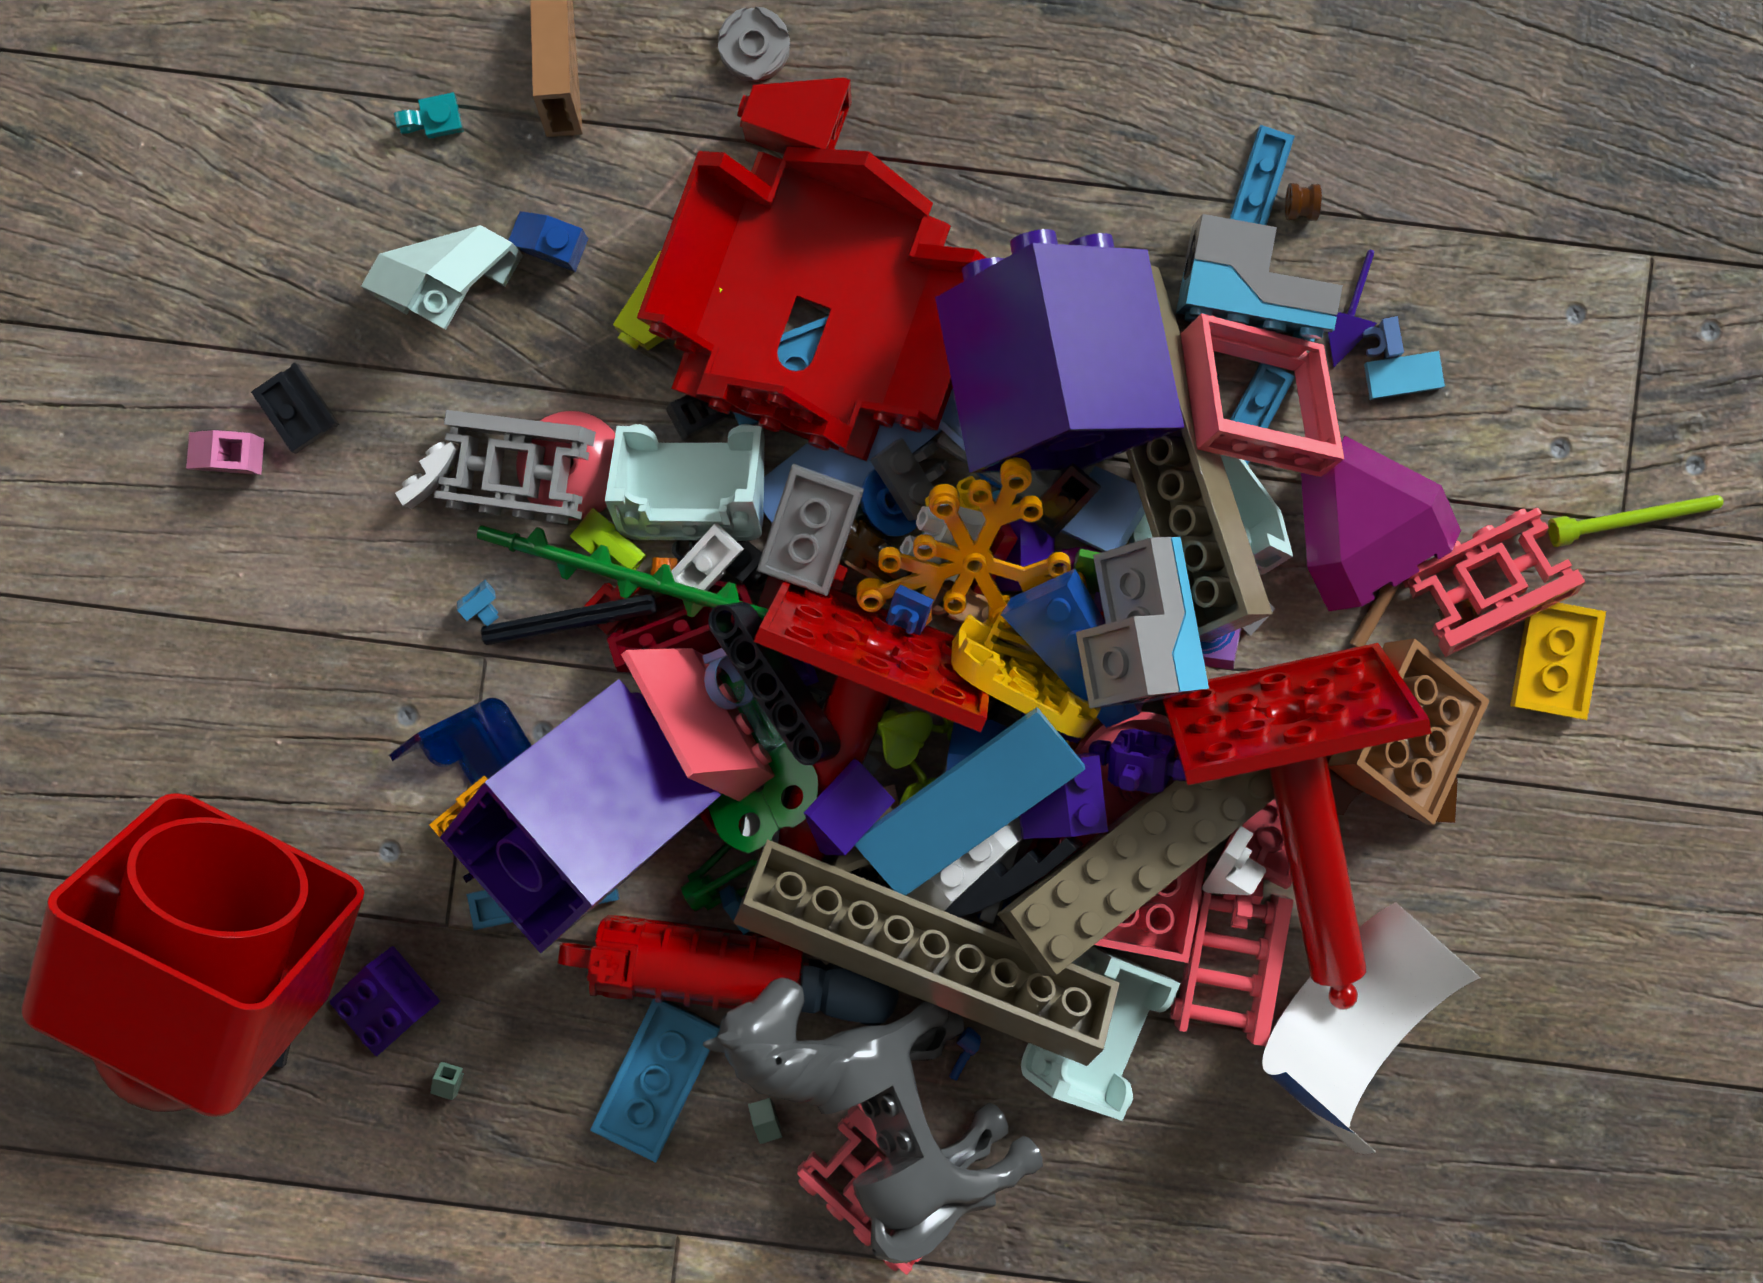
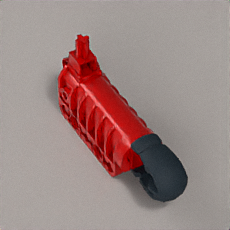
(717, 969)

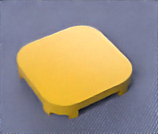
(1018, 681)

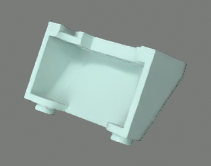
(686, 487)
(1101, 1083)

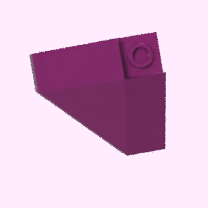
(1371, 525)

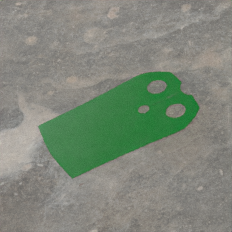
(788, 771)

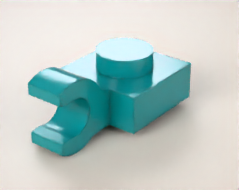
(437, 115)

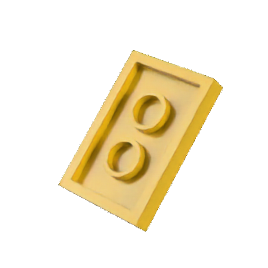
(1558, 660)

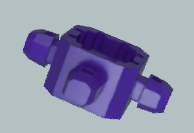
(1139, 760)

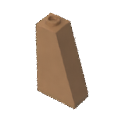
(555, 67)

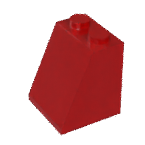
(796, 113)

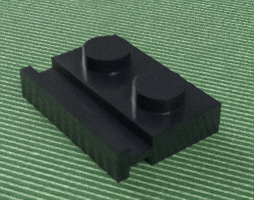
(295, 408)

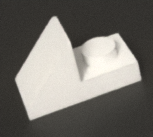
(707, 559)
(1235, 871)

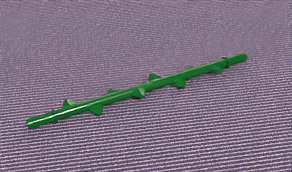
(600, 563)

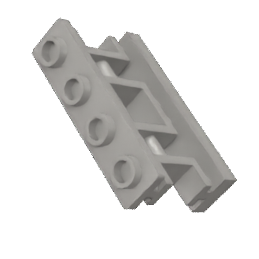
(517, 437)

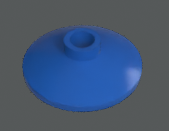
(884, 518)

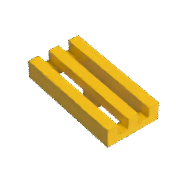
(1007, 649)

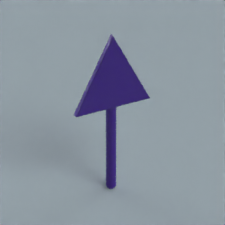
(1349, 328)

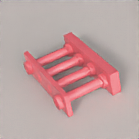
(1261, 986)

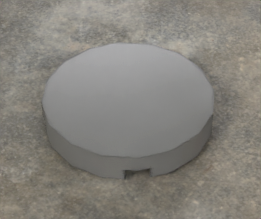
(754, 44)

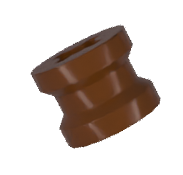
(1303, 202)

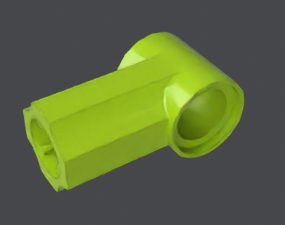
(598, 531)

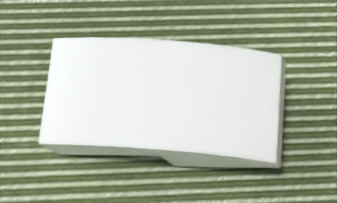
(439, 462)

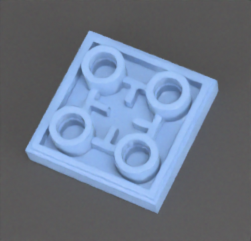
(1109, 515)

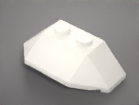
(957, 877)

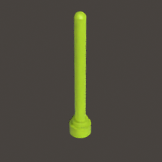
(1564, 531)

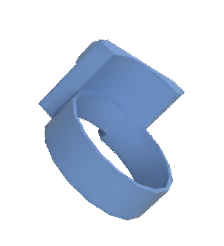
(716, 659)

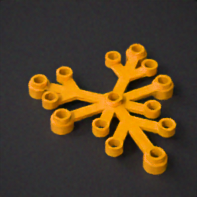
(933, 575)

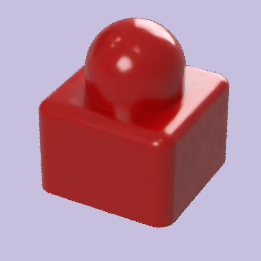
(189, 956)

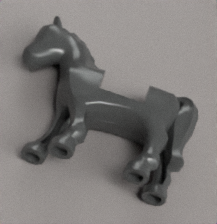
(918, 1185)

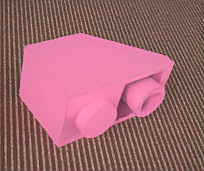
(225, 452)

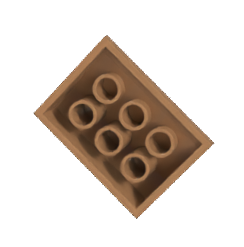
(1419, 770)

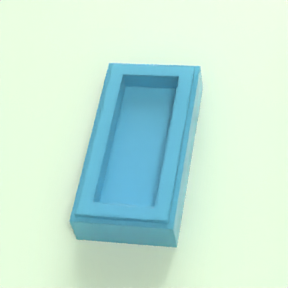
(1404, 375)

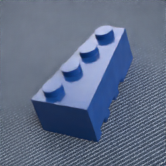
(1049, 622)

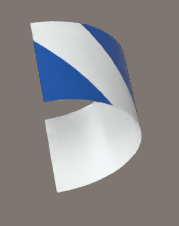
(1333, 1053)

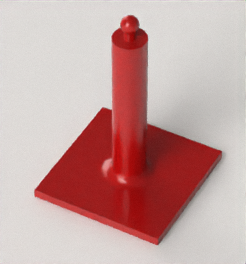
(870, 667)
(1290, 722)

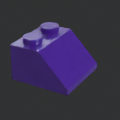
(1071, 809)

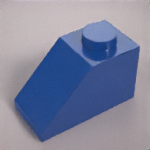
(549, 239)

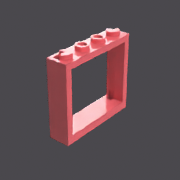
(1214, 434)

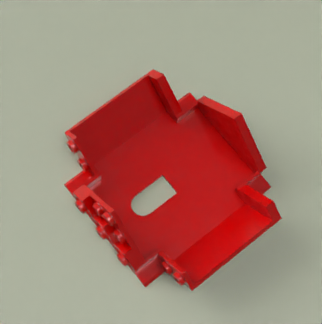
(821, 231)

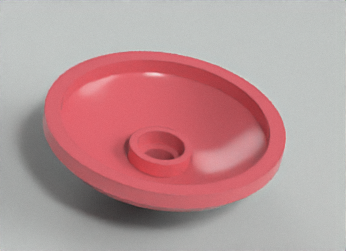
(586, 477)

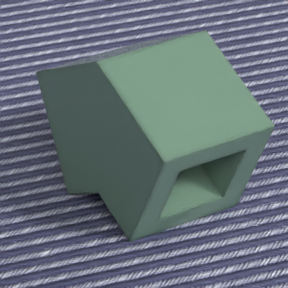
(445, 1087)
(765, 1120)

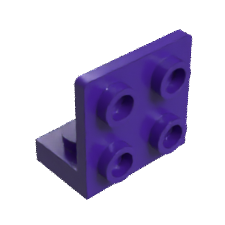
(384, 1000)

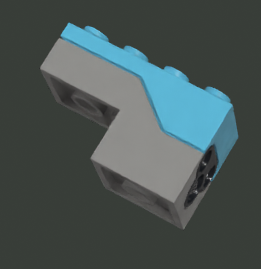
(1231, 280)
(1150, 630)

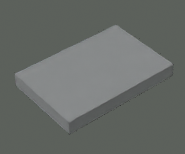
(810, 529)

